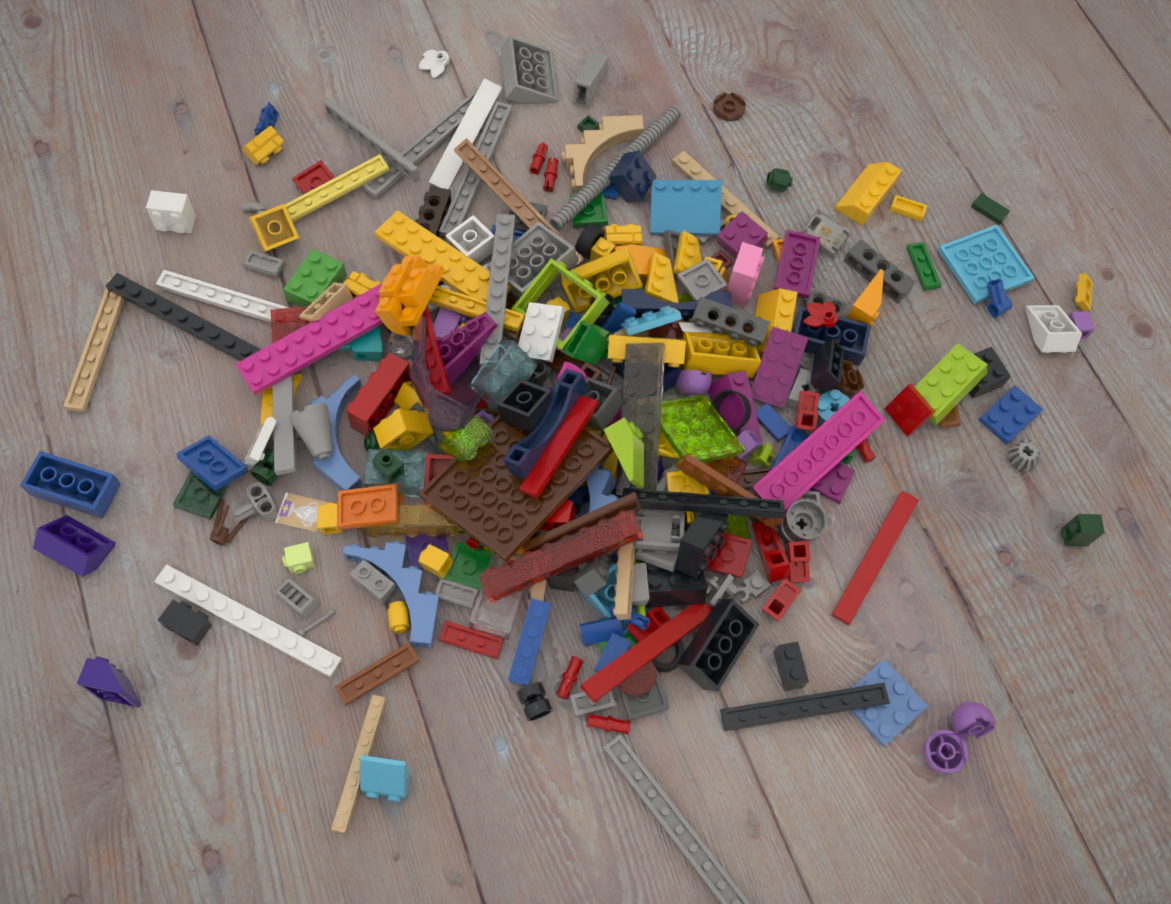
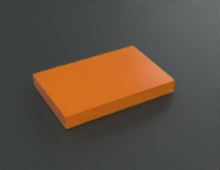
(367, 507)

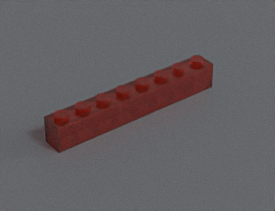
(561, 555)

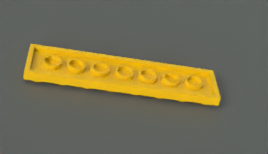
(414, 240)

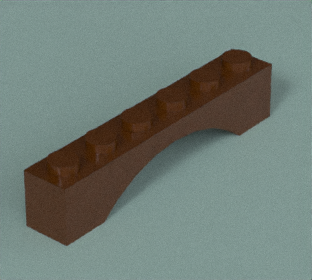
(559, 358)

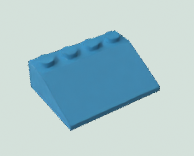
(686, 206)

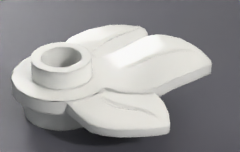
(435, 62)

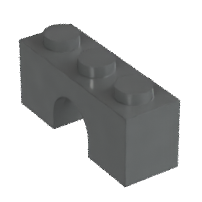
(593, 574)

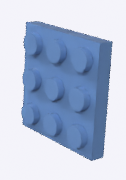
(889, 720)

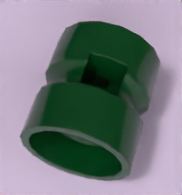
(261, 472)

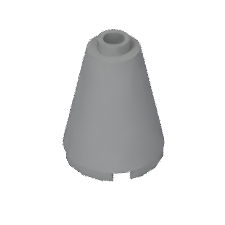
(314, 429)

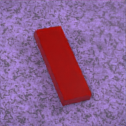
(471, 640)

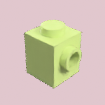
(298, 558)

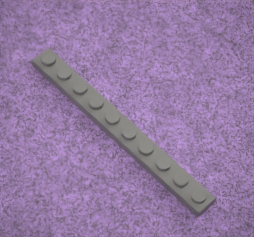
(421, 147)
(470, 181)
(499, 281)
(674, 823)

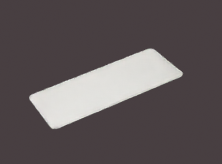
(690, 327)

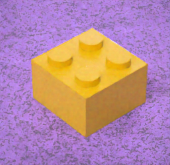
(273, 227)
(403, 430)

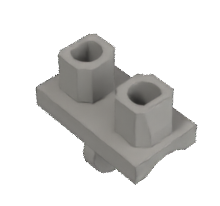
(718, 586)

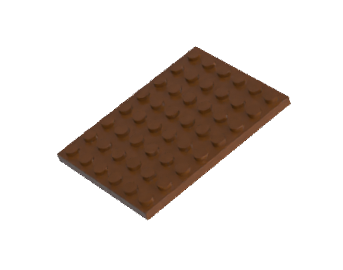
(487, 499)

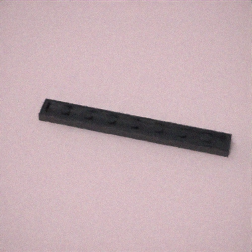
(708, 503)
(804, 706)

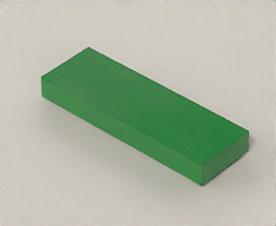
(923, 266)

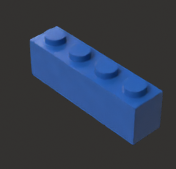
(529, 642)

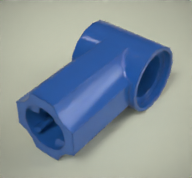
(999, 301)

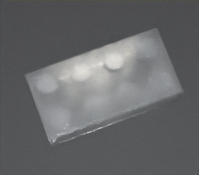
(500, 616)

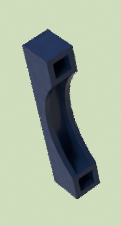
(645, 303)
(526, 453)

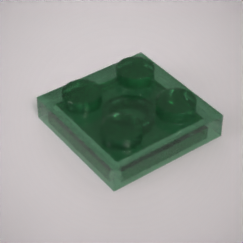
(198, 497)

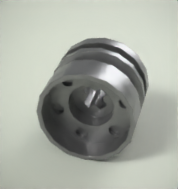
(807, 516)

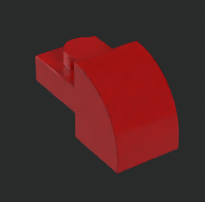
(806, 412)
(798, 557)
(781, 600)
(657, 619)

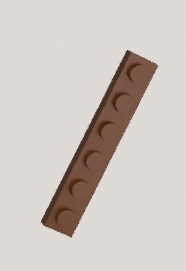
(718, 483)

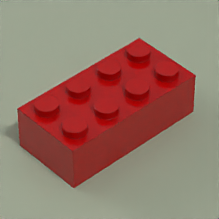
(378, 395)

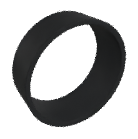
(717, 400)

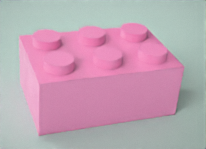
(745, 273)

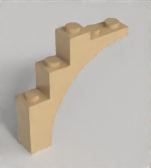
(611, 132)

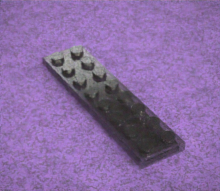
(643, 406)

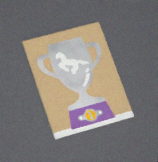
(299, 512)

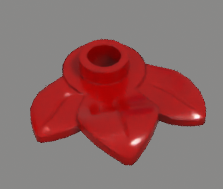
(821, 315)

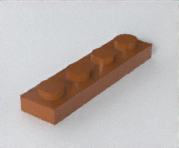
(377, 674)

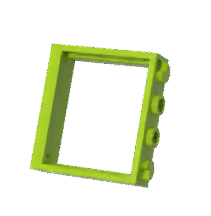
(544, 279)

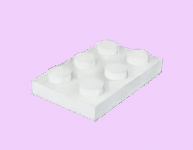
(541, 331)

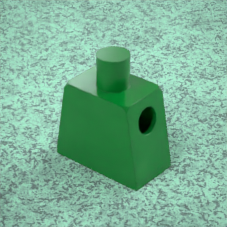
(587, 344)

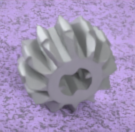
(1024, 455)

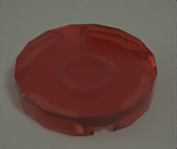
(641, 681)

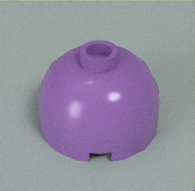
(693, 383)
(971, 720)
(945, 752)

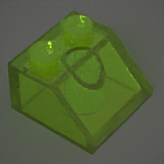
(465, 442)

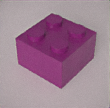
(741, 230)

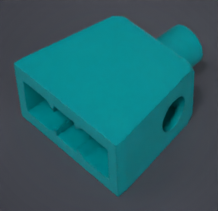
(366, 347)

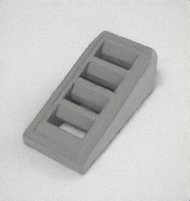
(306, 607)

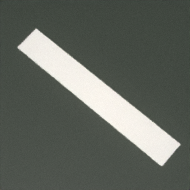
(468, 128)

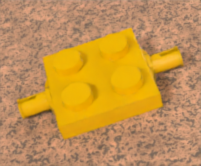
(683, 483)

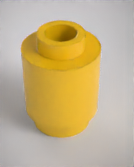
(398, 617)

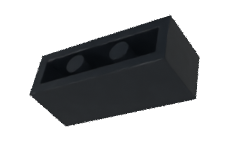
(827, 366)

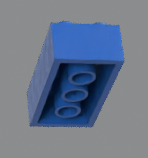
(70, 484)

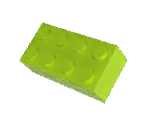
(951, 381)

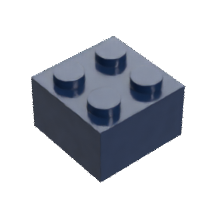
(632, 176)

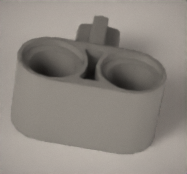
(257, 504)

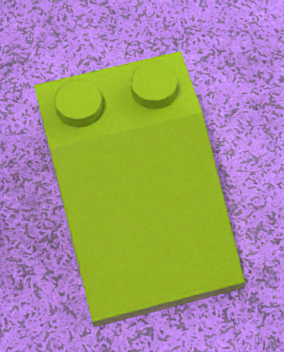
(629, 449)

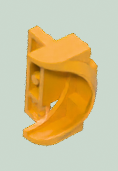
(409, 285)

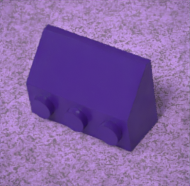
(73, 545)
(107, 682)

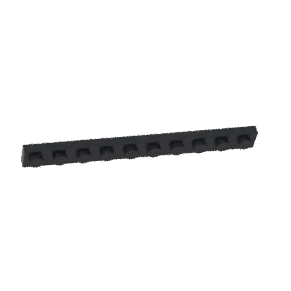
(180, 317)

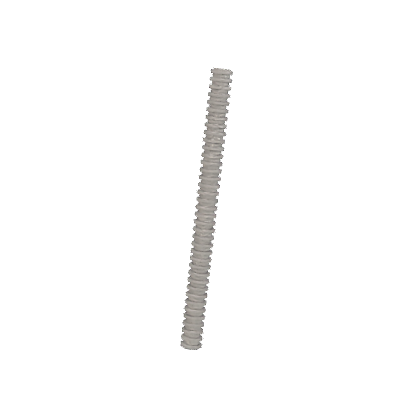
(602, 179)

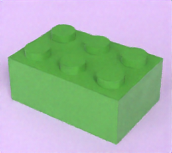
(313, 278)

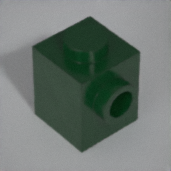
(388, 465)

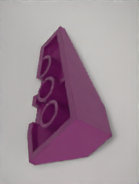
(464, 343)
(732, 406)

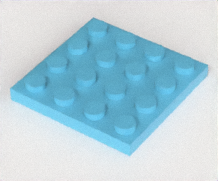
(985, 258)

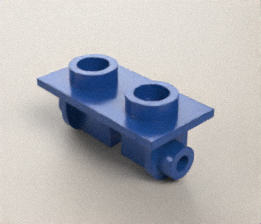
(268, 117)

